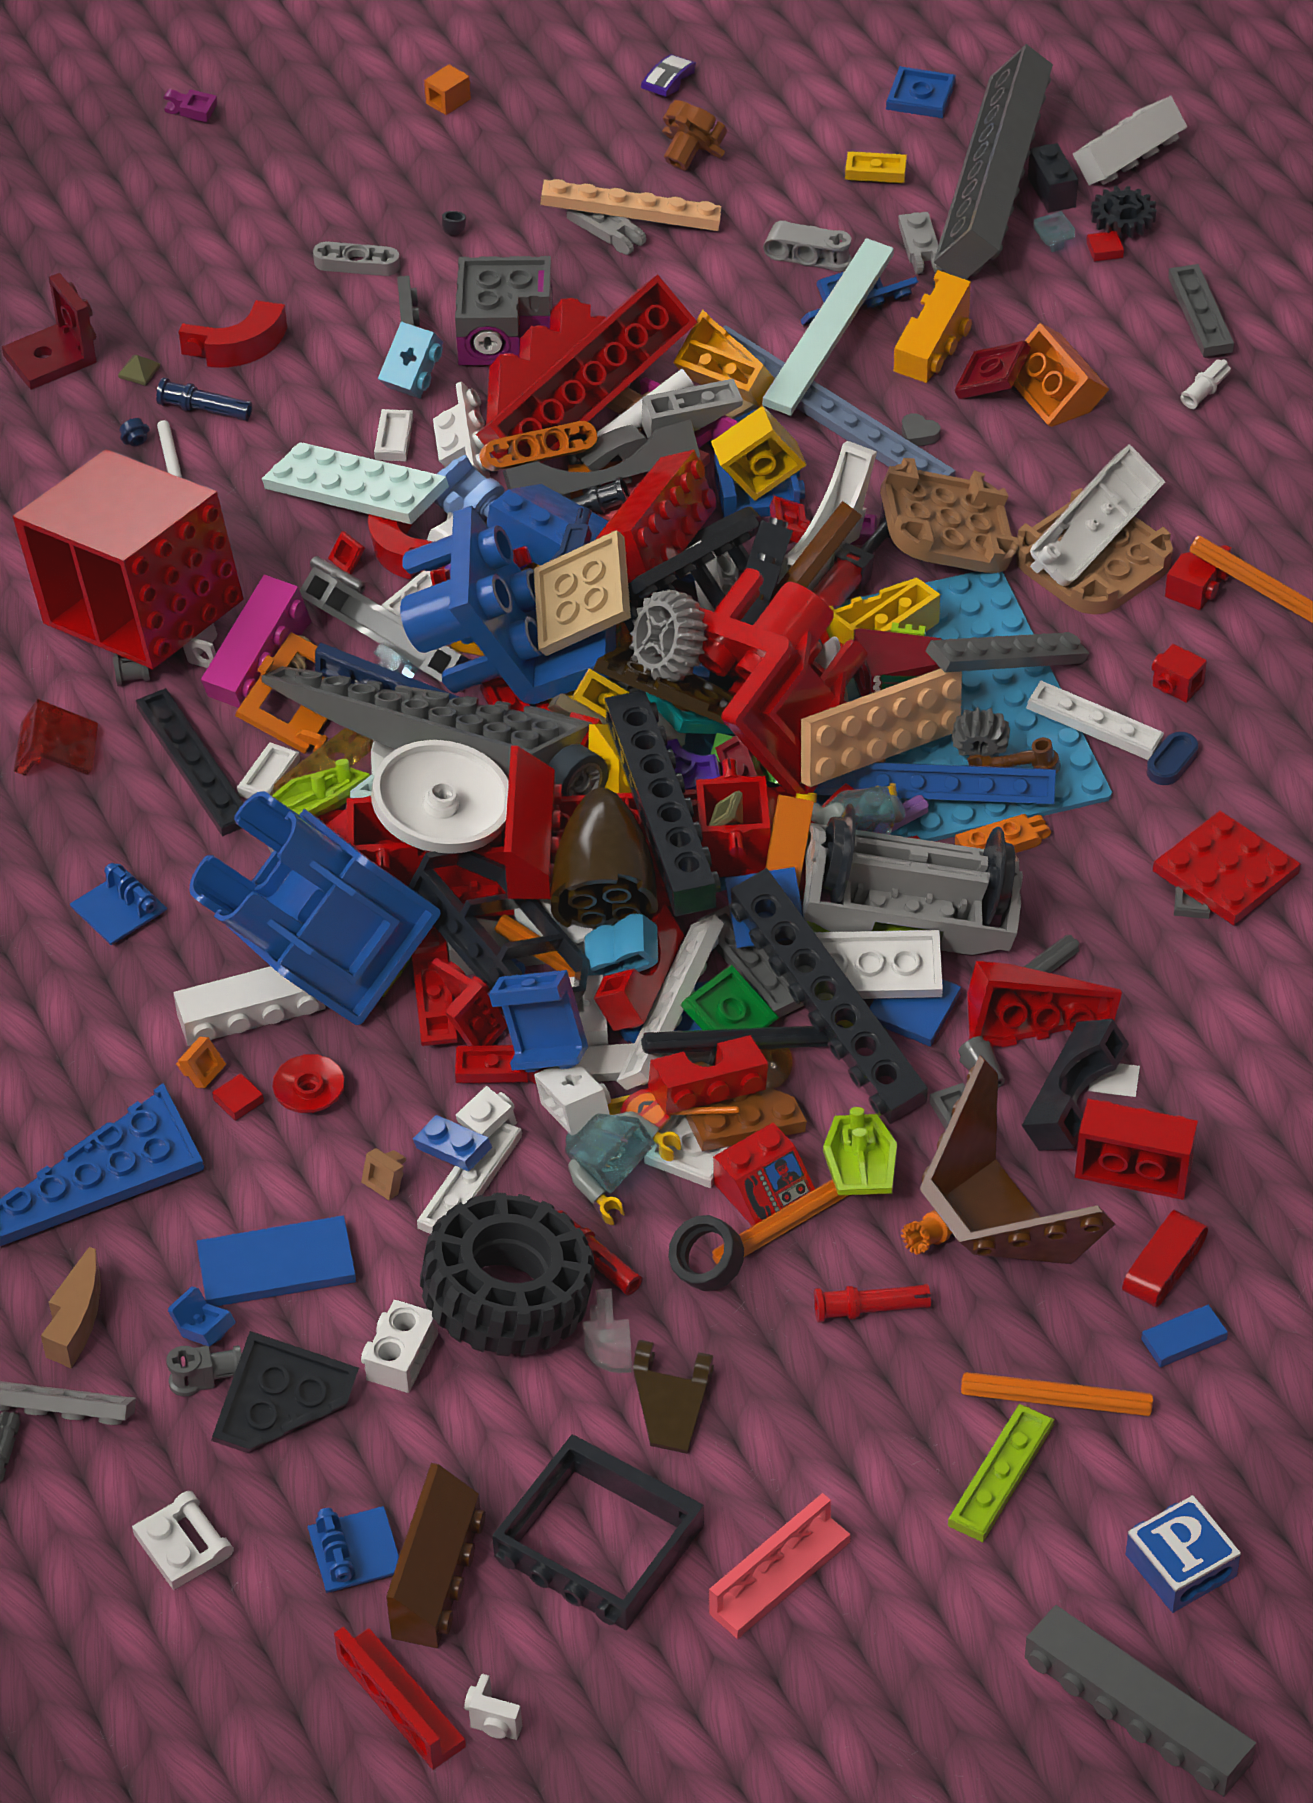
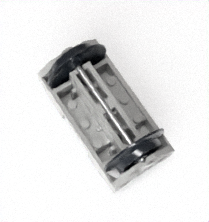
(912, 885)

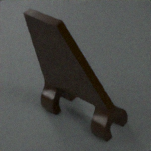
(668, 1401)

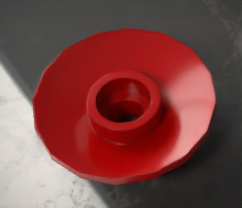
(311, 1073)

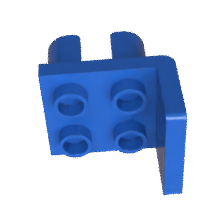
(496, 609)
(317, 908)

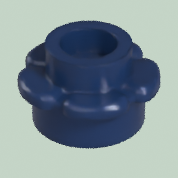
(134, 432)

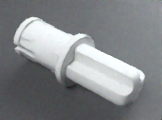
(1205, 383)

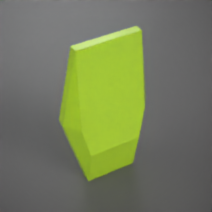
(321, 790)
(860, 1154)

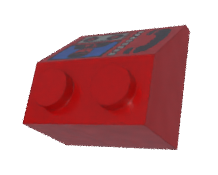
(761, 1174)

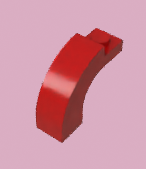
(238, 343)
(391, 543)

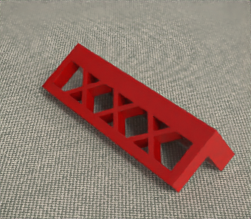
(399, 1696)

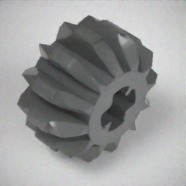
(980, 733)

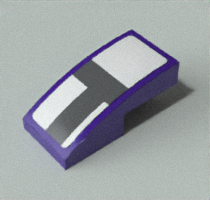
(667, 75)

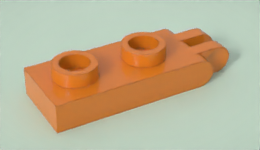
(1018, 830)

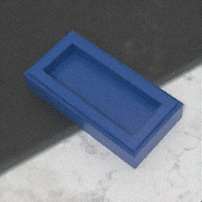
(1184, 1335)

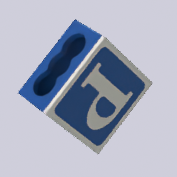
(1182, 1553)

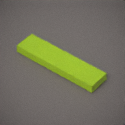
(1000, 1473)

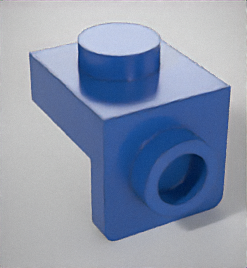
(200, 1320)

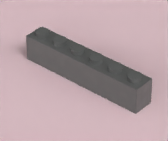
(1139, 1701)

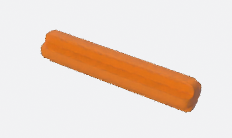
(515, 931)

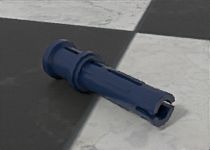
(190, 397)

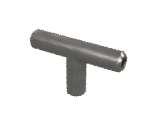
(337, 573)

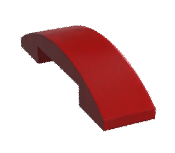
(431, 992)

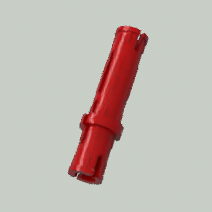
(624, 1277)

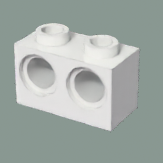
(405, 1347)

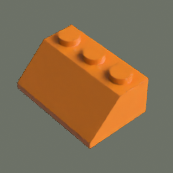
(1057, 378)

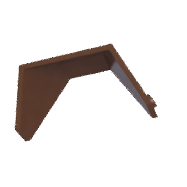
(982, 1200)

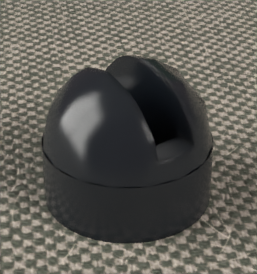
(453, 222)

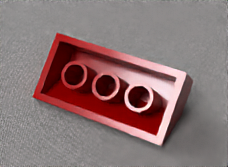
(531, 826)

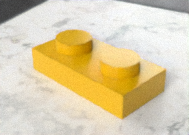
(875, 167)

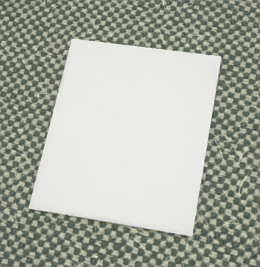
(1118, 1082)

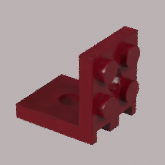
(66, 343)

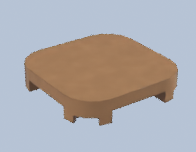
(948, 518)
(1118, 573)

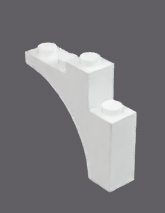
(847, 485)

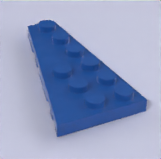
(106, 1167)

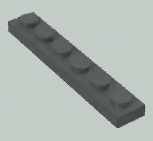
(1007, 652)

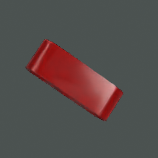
(1165, 1258)

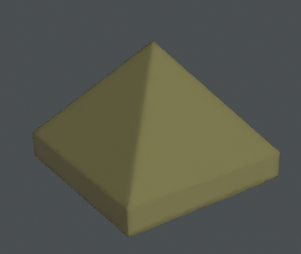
(139, 370)
(729, 811)

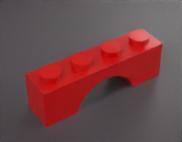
(629, 994)

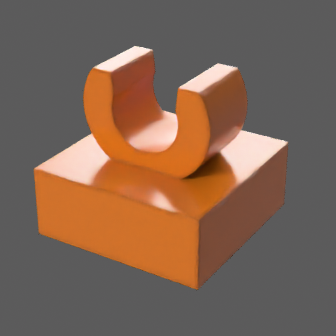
(201, 1062)

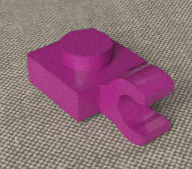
(192, 105)

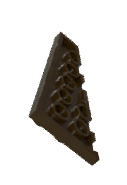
(687, 695)

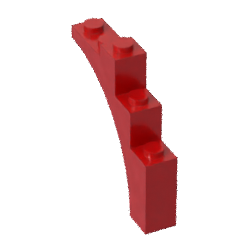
(538, 352)

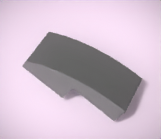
(620, 442)

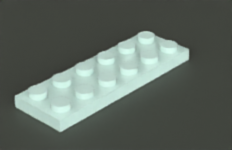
(355, 482)

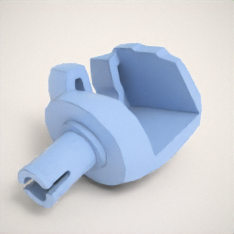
(467, 488)

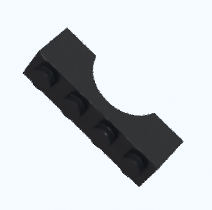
(1089, 1053)

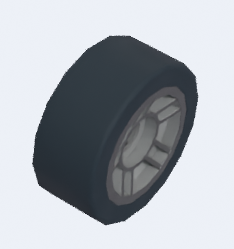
(579, 770)

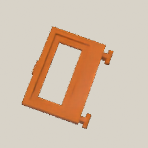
(305, 724)

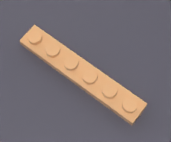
(631, 205)

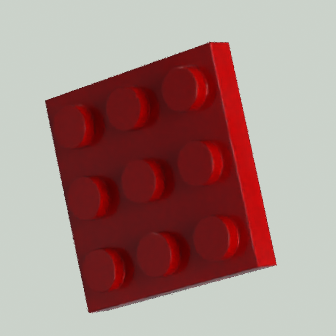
(1226, 867)

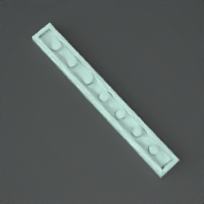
(828, 327)

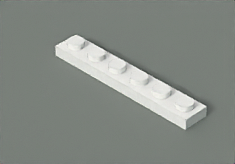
(678, 985)

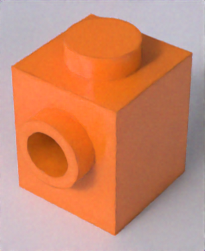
(447, 89)

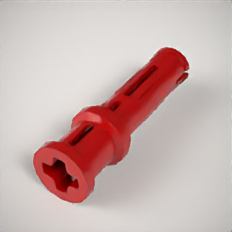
(853, 1302)

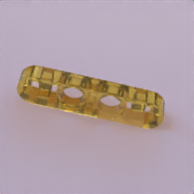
(319, 759)

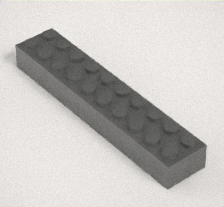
(994, 164)

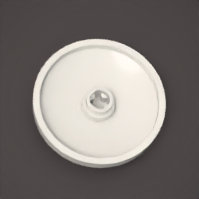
(440, 796)

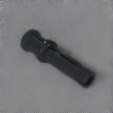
(604, 497)

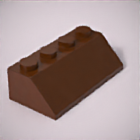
(434, 1559)

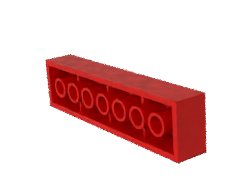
(595, 367)

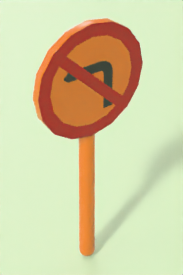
(646, 1105)

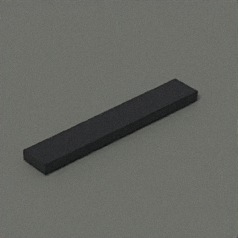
(191, 759)

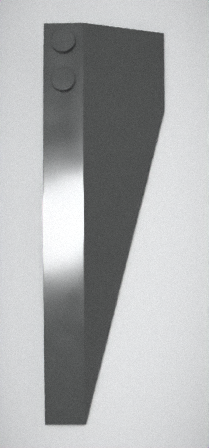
(425, 714)

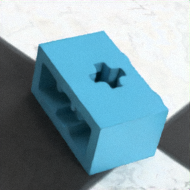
(400, 371)

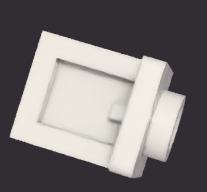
(487, 1112)
(492, 1715)

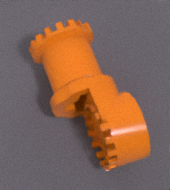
(925, 1233)

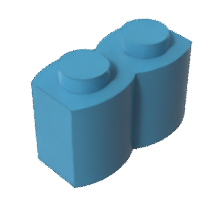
(622, 947)

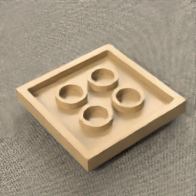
(581, 593)

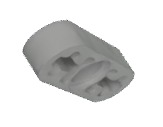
(384, 259)

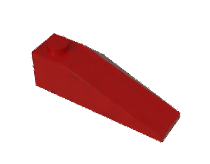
(1026, 1003)

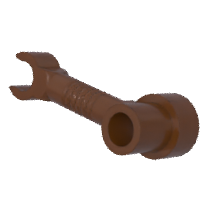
(1040, 756)

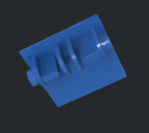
(118, 905)
(353, 1547)

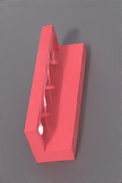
(777, 1567)

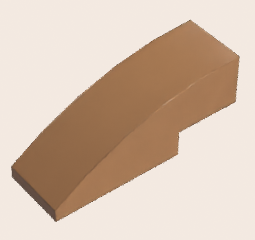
(73, 1311)

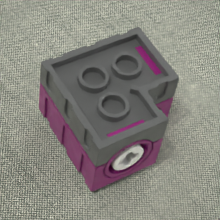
(499, 303)

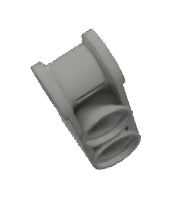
(808, 246)

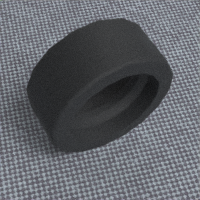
(683, 1241)

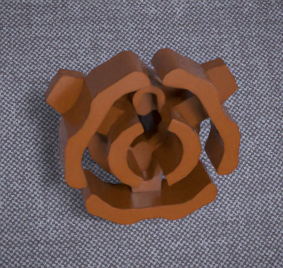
(690, 131)

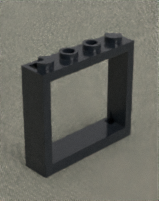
(623, 1480)

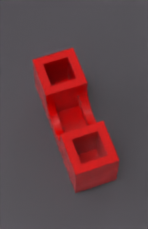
(683, 1085)

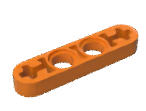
(538, 445)

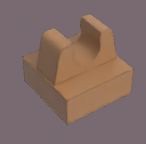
(383, 1172)

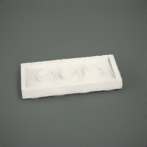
(886, 962)

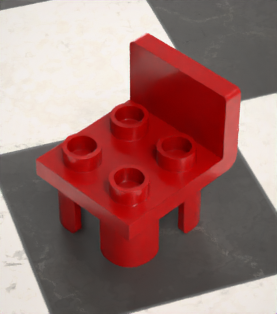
(774, 671)

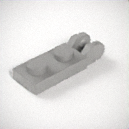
(609, 229)
(919, 240)

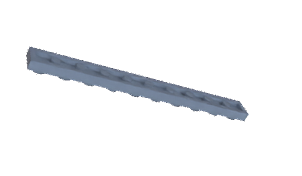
(850, 421)

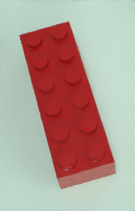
(663, 512)

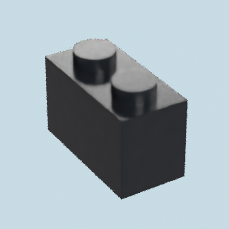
(1052, 178)

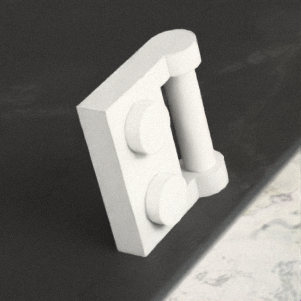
(172, 1548)

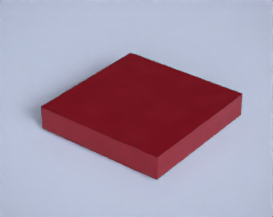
(992, 369)

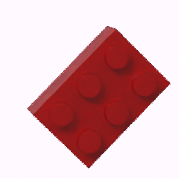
(1135, 1148)

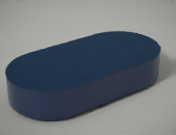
(1172, 758)

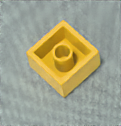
(758, 453)

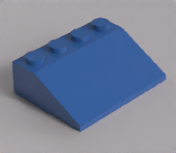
(538, 519)

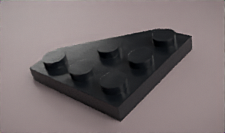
(279, 1392)

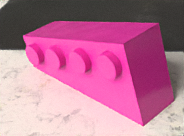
(259, 631)

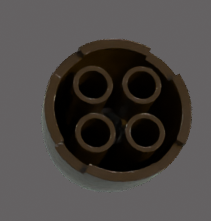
(602, 865)

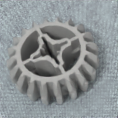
(668, 635)

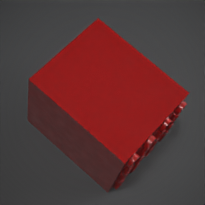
(129, 558)

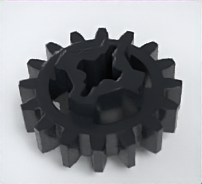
(1123, 211)

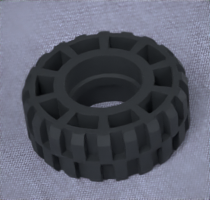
(500, 1313)

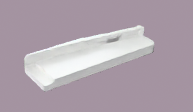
(1096, 516)

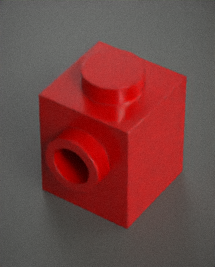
(1179, 672)

